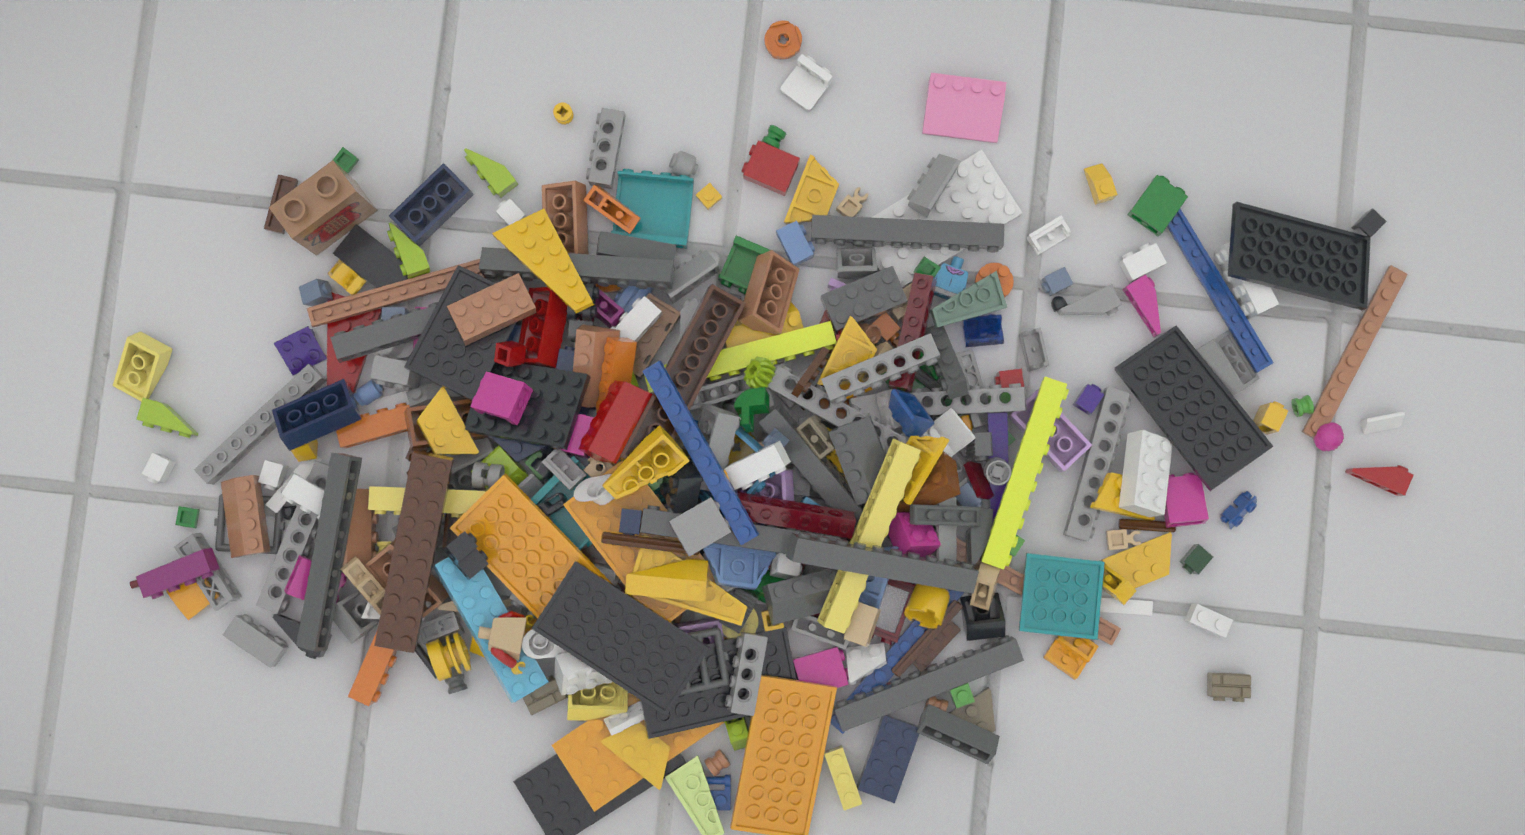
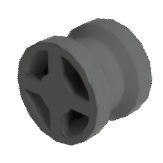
(456, 684)

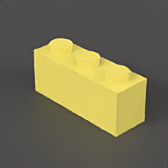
(842, 778)

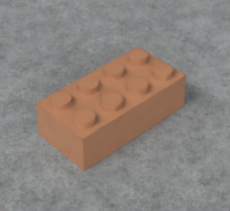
(492, 309)

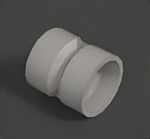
(479, 471)
(997, 471)

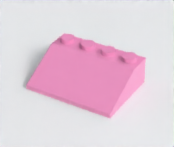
(964, 107)

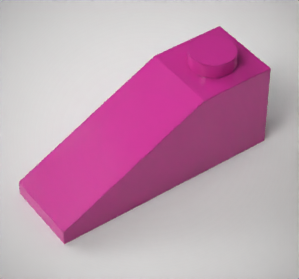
(1144, 300)

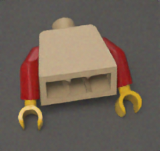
(507, 638)

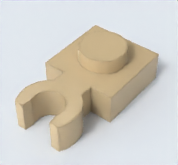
(851, 205)
(1119, 539)

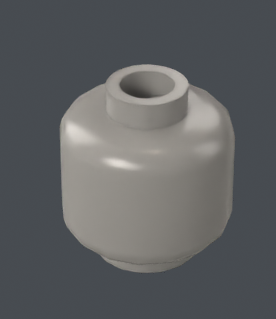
(683, 164)

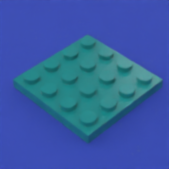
(1061, 596)

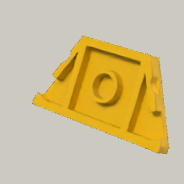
(813, 194)
(850, 349)
(445, 427)
(931, 449)
(1109, 497)
(1144, 561)
(640, 753)

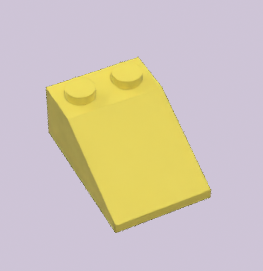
(141, 365)
(597, 702)

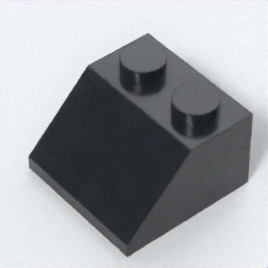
(980, 622)

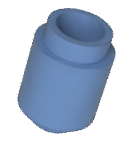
(368, 393)

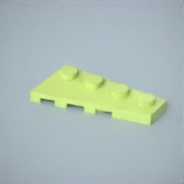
(695, 795)

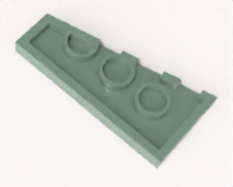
(974, 301)

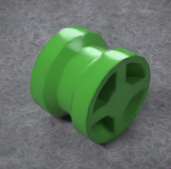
(1302, 406)

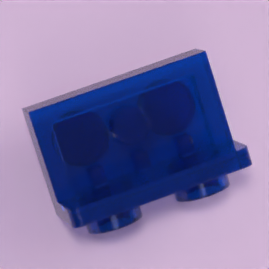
(983, 331)

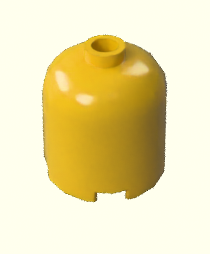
(927, 605)

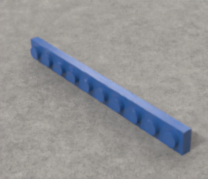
(1219, 292)
(700, 452)
(893, 655)

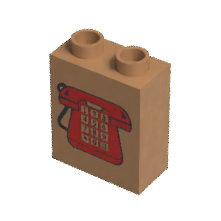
(323, 208)

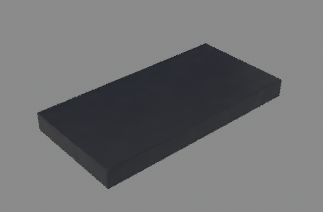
(369, 258)

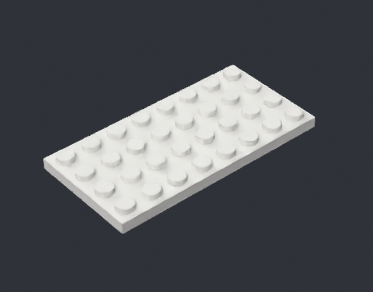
(970, 196)

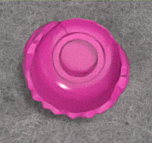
(1329, 437)

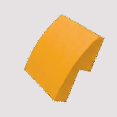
(191, 599)
(1070, 654)

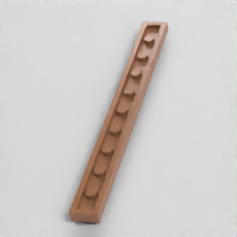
(385, 295)
(1356, 350)
(1014, 581)

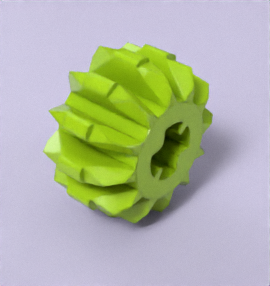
(759, 372)

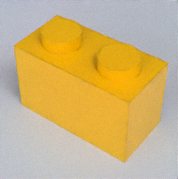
(1270, 417)

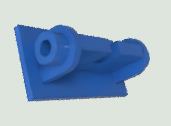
(1244, 504)

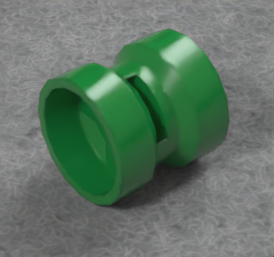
(774, 136)

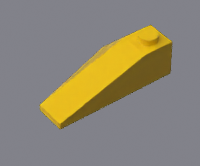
(742, 334)
(651, 460)
(675, 581)

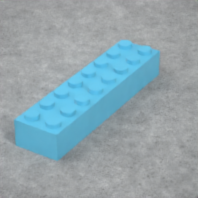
(478, 606)

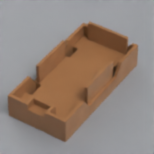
(655, 336)

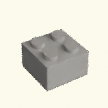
(392, 374)

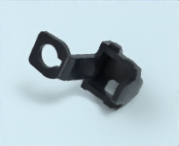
(549, 509)

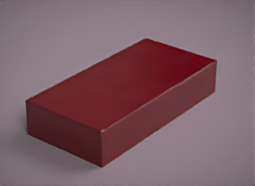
(978, 480)

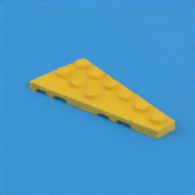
(542, 252)
(717, 601)

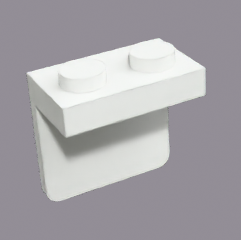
(807, 82)

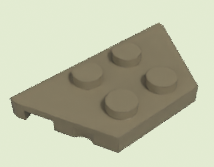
(978, 712)

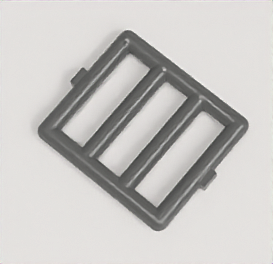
(220, 523)
(722, 657)

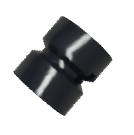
(540, 467)

